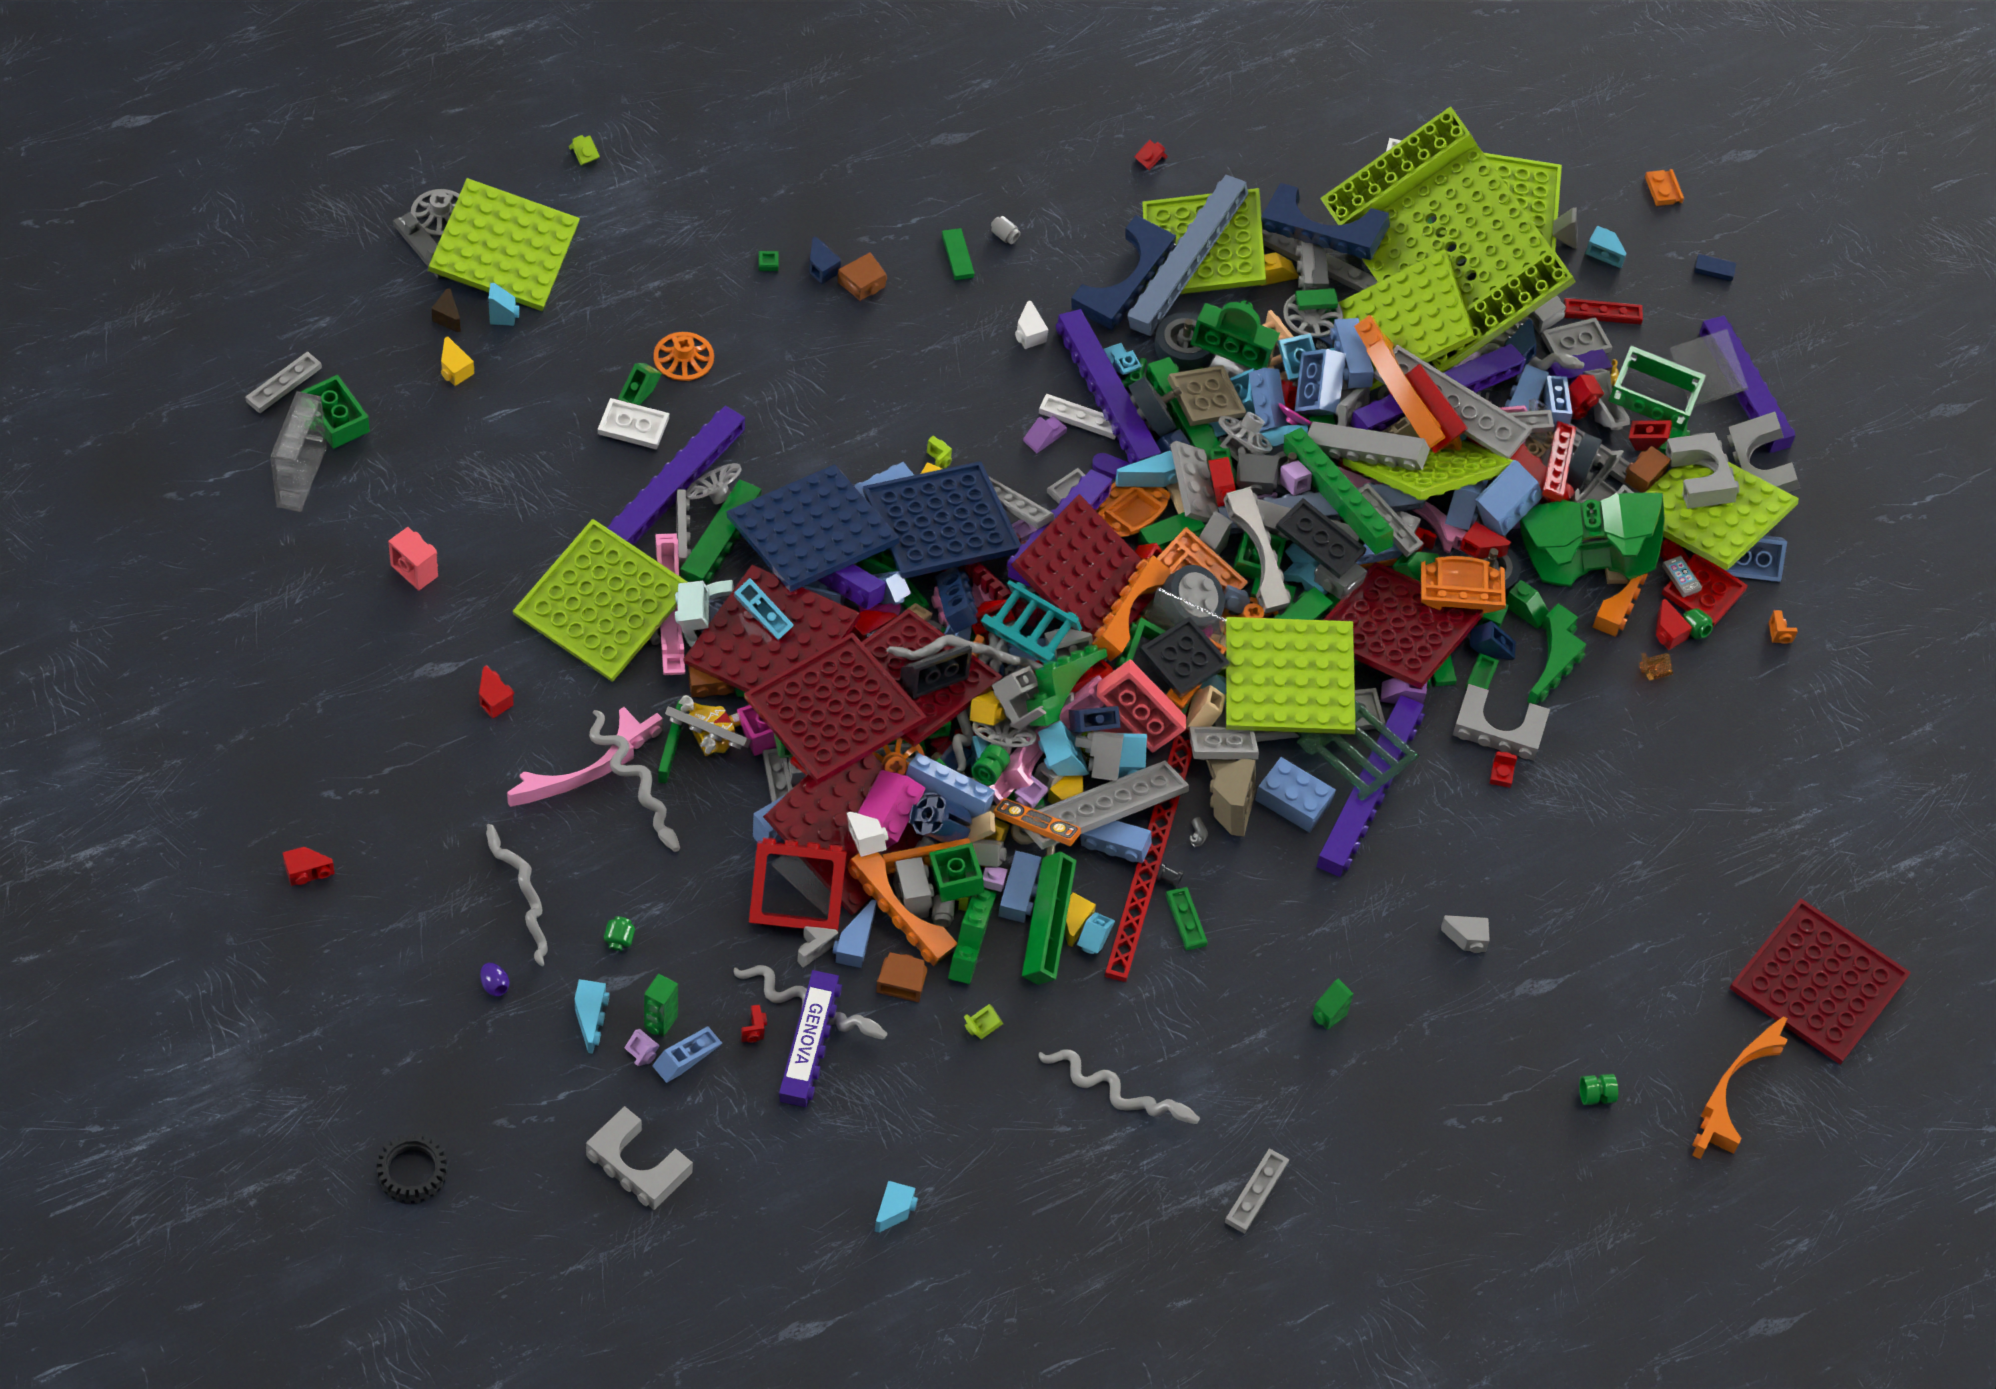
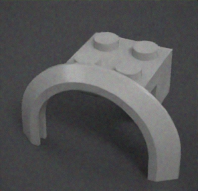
(1598, 488)
(1013, 696)

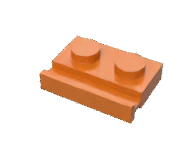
(1664, 187)

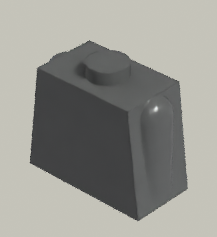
(1257, 472)
(1340, 587)

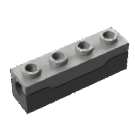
(1312, 266)

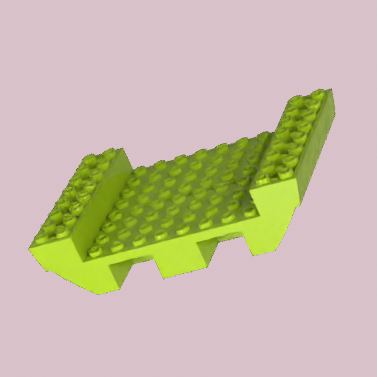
(1449, 177)

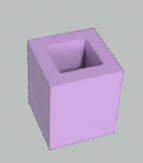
(1295, 477)

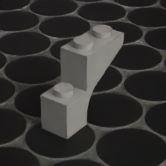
(1606, 412)

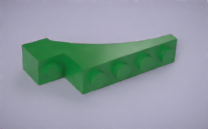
(1563, 651)
(1058, 679)
(972, 936)

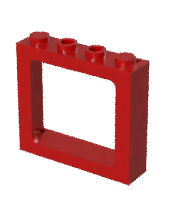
(812, 850)

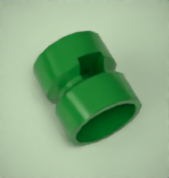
(990, 765)
(1598, 1089)

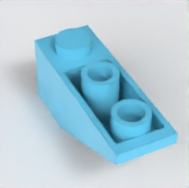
(589, 1004)

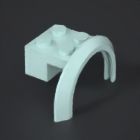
(694, 605)

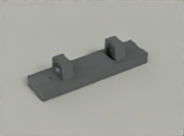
(420, 240)

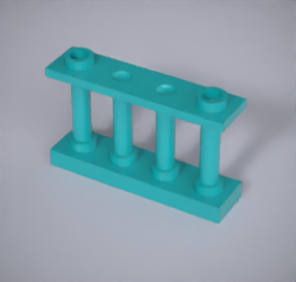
(1029, 644)

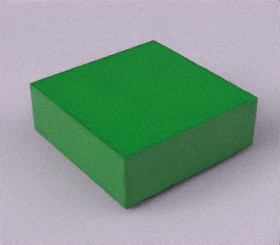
(768, 260)

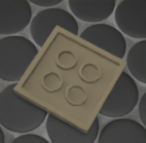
(1206, 395)

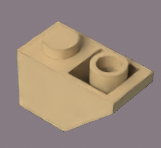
(1205, 707)

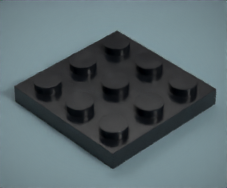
(1184, 657)

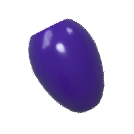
(494, 979)

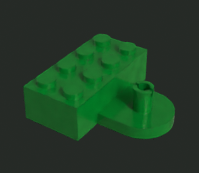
(1235, 334)

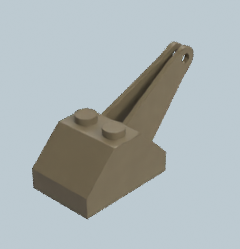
(1233, 792)

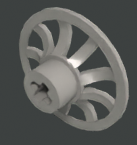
(439, 206)
(1310, 319)
(1250, 424)
(719, 489)
(1004, 739)

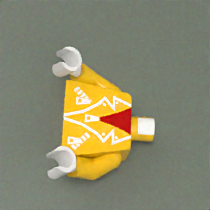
(715, 716)

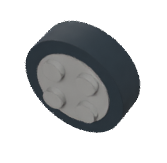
(1198, 587)

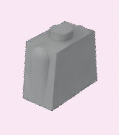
(1548, 314)

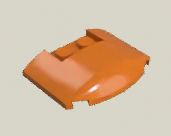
(1133, 508)
(1190, 550)
(1462, 584)

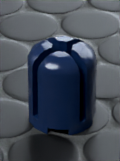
(940, 819)

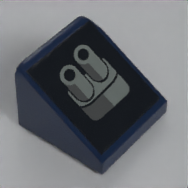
(1322, 342)

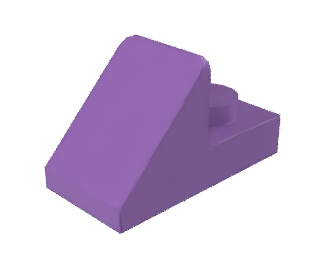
(1044, 433)

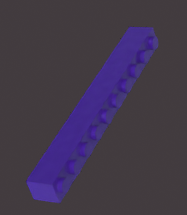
(1474, 375)
(1106, 386)
(678, 474)
(1356, 813)

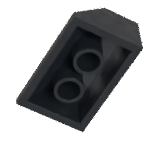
(936, 671)

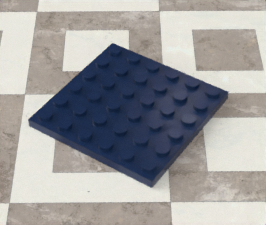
(943, 519)
(812, 527)

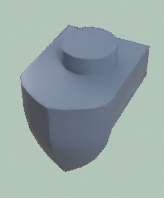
(1235, 599)

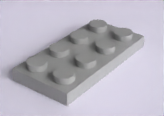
(1194, 481)

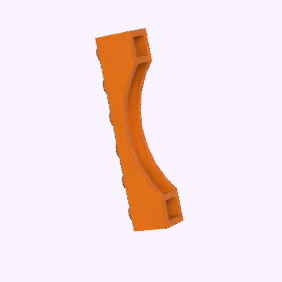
(1613, 610)
(1115, 631)
(930, 939)

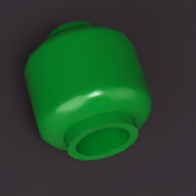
(1700, 623)
(619, 933)

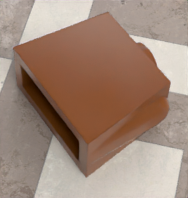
(862, 277)
(902, 977)

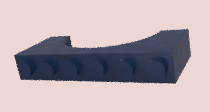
(1356, 238)
(1110, 303)

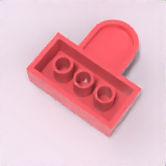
(1141, 706)

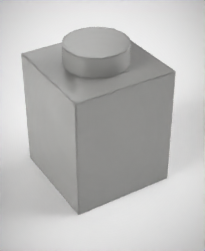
(990, 852)

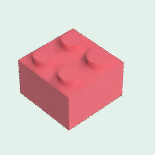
(413, 558)

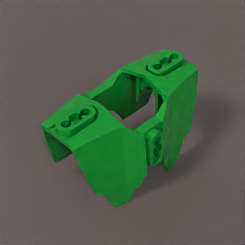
(1628, 520)

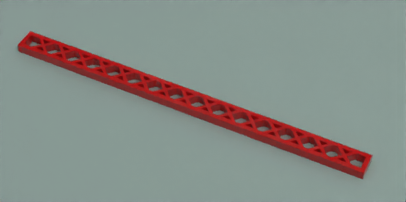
(1157, 832)

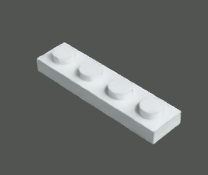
(1076, 415)

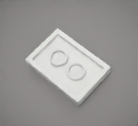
(633, 423)

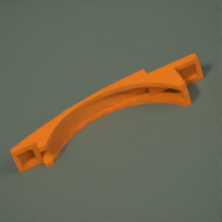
(1381, 353)
(1717, 1123)

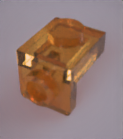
(1656, 666)

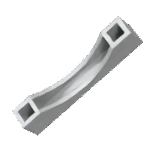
(1244, 511)

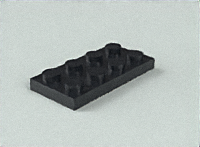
(1321, 538)

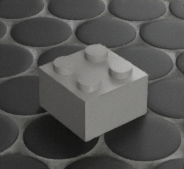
(913, 887)

